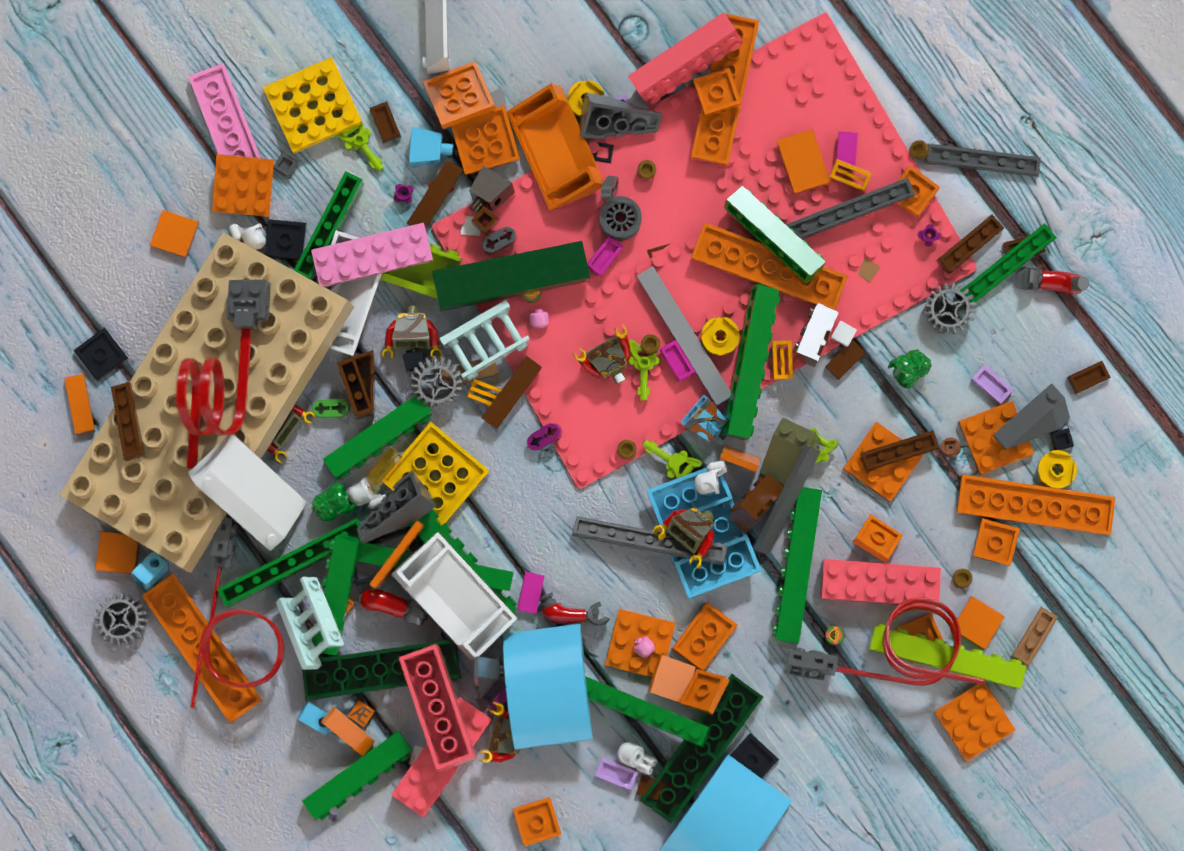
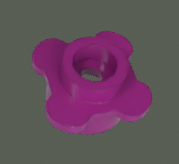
(405, 198)
(929, 230)

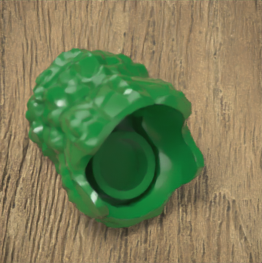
(910, 368)
(332, 503)

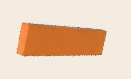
(397, 554)

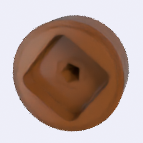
(950, 447)

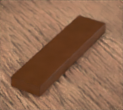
(436, 194)
(970, 244)
(511, 392)
(127, 421)
(899, 451)

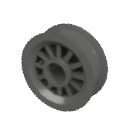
(633, 207)

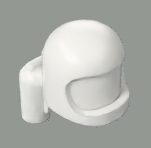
(252, 236)
(708, 481)
(363, 494)
(634, 756)

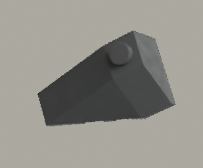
(611, 117)
(1041, 416)
(404, 505)
(486, 675)

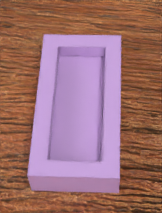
(992, 384)
(616, 773)

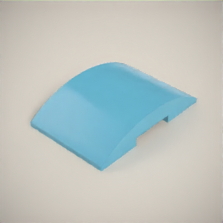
(740, 557)
(546, 686)
(730, 813)

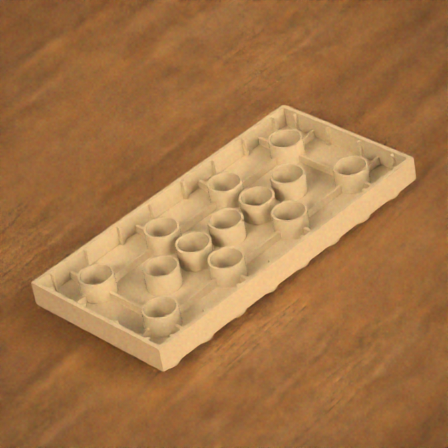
(154, 494)

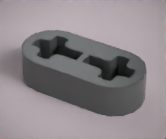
(609, 188)
(501, 244)

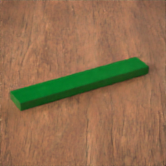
(1009, 263)

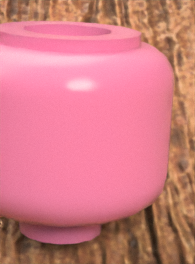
(539, 319)
(643, 646)

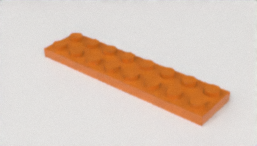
(717, 131)
(759, 265)
(1036, 505)
(185, 627)

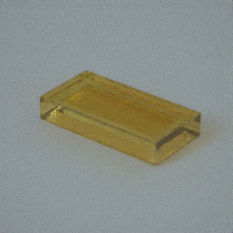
(384, 466)

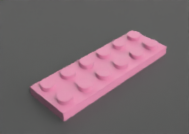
(223, 112)
(372, 255)

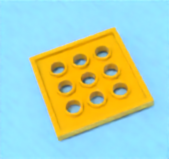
(317, 93)
(447, 447)

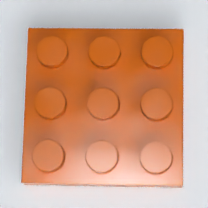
(459, 95)
(485, 141)
(243, 185)
(984, 447)
(883, 480)
(630, 627)
(974, 721)

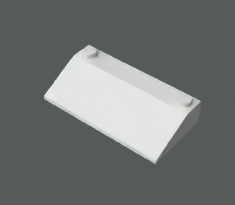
(437, 51)
(360, 295)
(248, 491)
(454, 596)

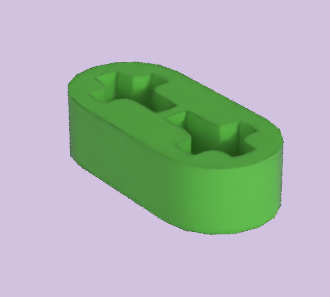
(331, 403)

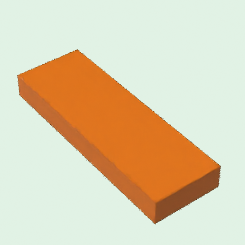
(79, 404)
(348, 731)

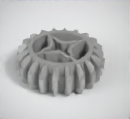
(942, 293)
(443, 384)
(107, 609)

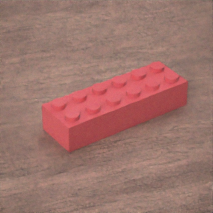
(685, 59)
(878, 582)
(437, 708)
(422, 781)

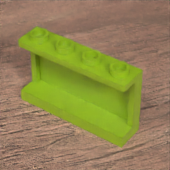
(419, 276)

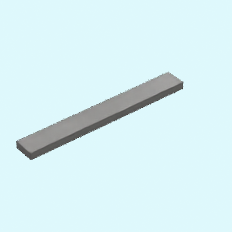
(684, 335)

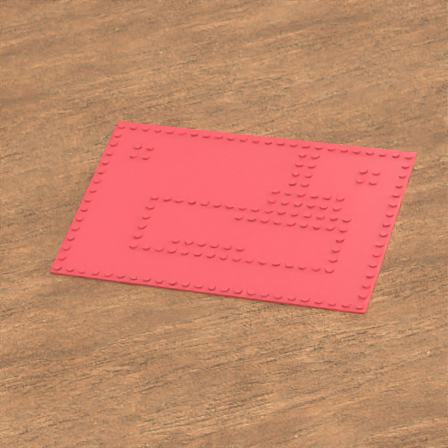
(790, 88)

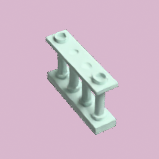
(468, 331)
(296, 626)

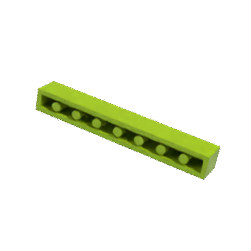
(938, 655)

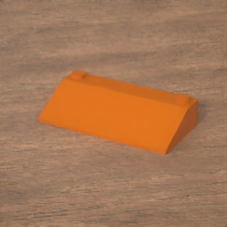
(554, 147)

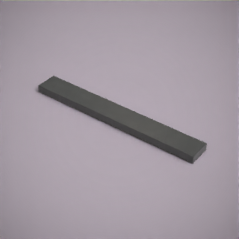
(852, 209)
(642, 539)

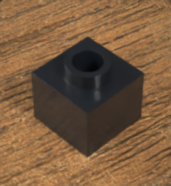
(412, 359)

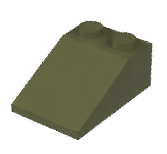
(785, 449)

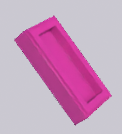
(847, 148)
(605, 256)
(677, 361)
(531, 592)

